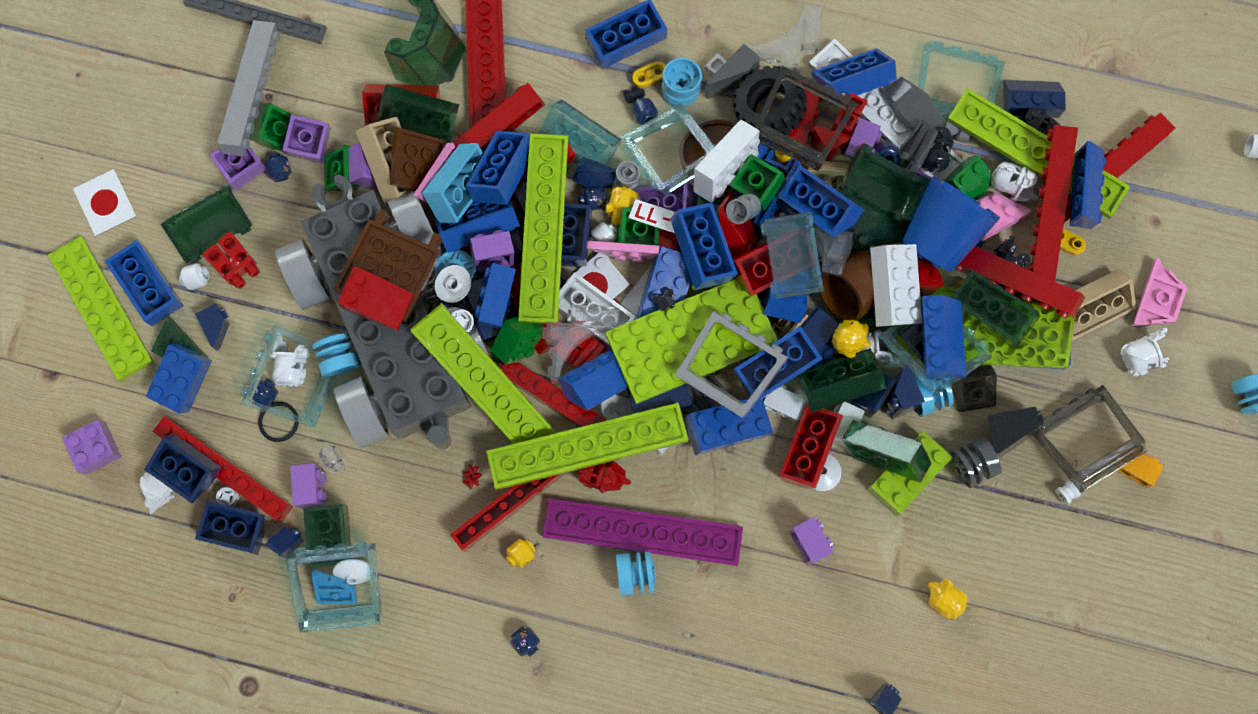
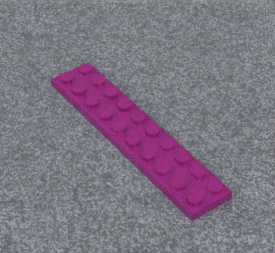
(643, 532)

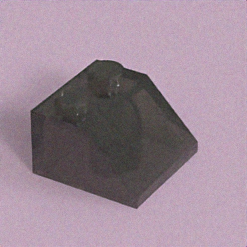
(976, 390)

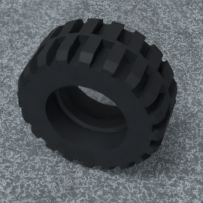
(760, 85)

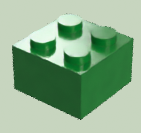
(758, 179)
(516, 340)

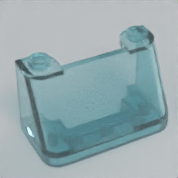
(793, 255)

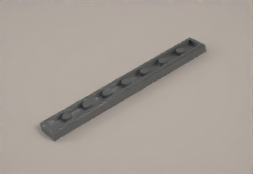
(247, 13)

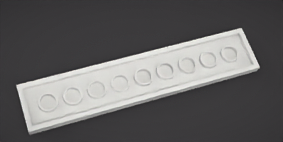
(878, 108)

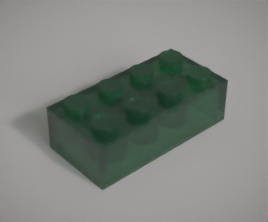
(419, 112)
(995, 309)
(841, 380)
(887, 450)

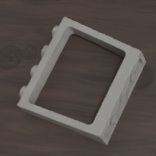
(711, 390)

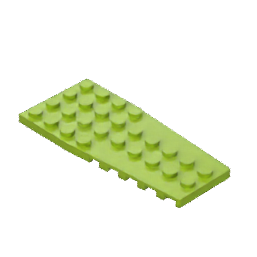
(1044, 346)

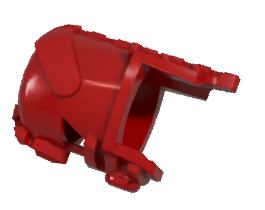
(603, 477)

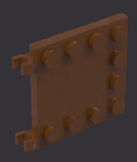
(393, 258)

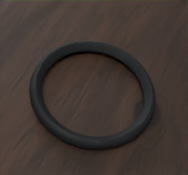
(283, 438)

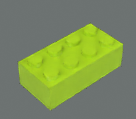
(897, 491)

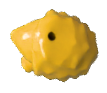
(620, 198)
(851, 338)
(947, 599)

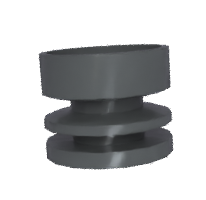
(976, 462)

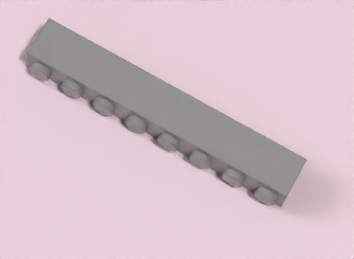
(248, 88)

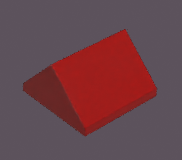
(822, 136)

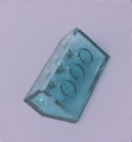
(584, 134)

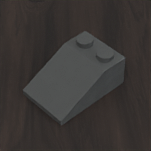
(732, 72)

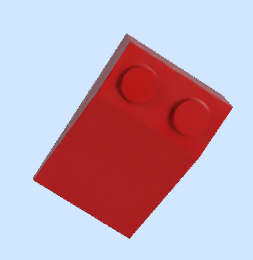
(739, 237)
(929, 276)
(375, 299)

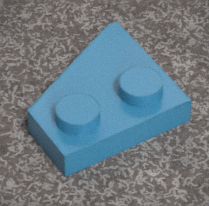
(333, 589)

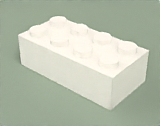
(725, 161)
(896, 285)
(581, 292)

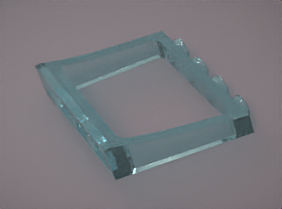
(956, 51)
(667, 118)
(905, 358)
(319, 394)
(338, 616)

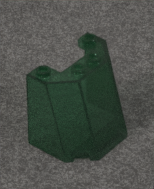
(432, 50)

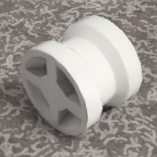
(1067, 492)
(224, 494)

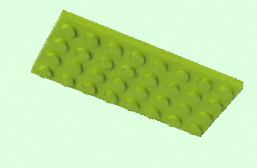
(658, 343)

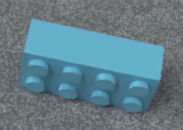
(448, 190)

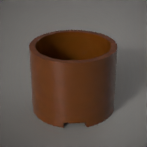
(851, 293)

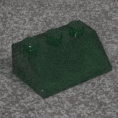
(328, 528)

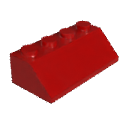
(373, 93)
(754, 269)
(810, 447)

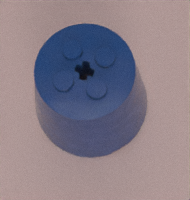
(947, 225)

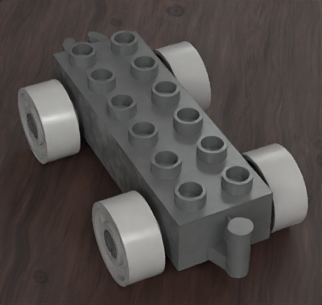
(405, 377)

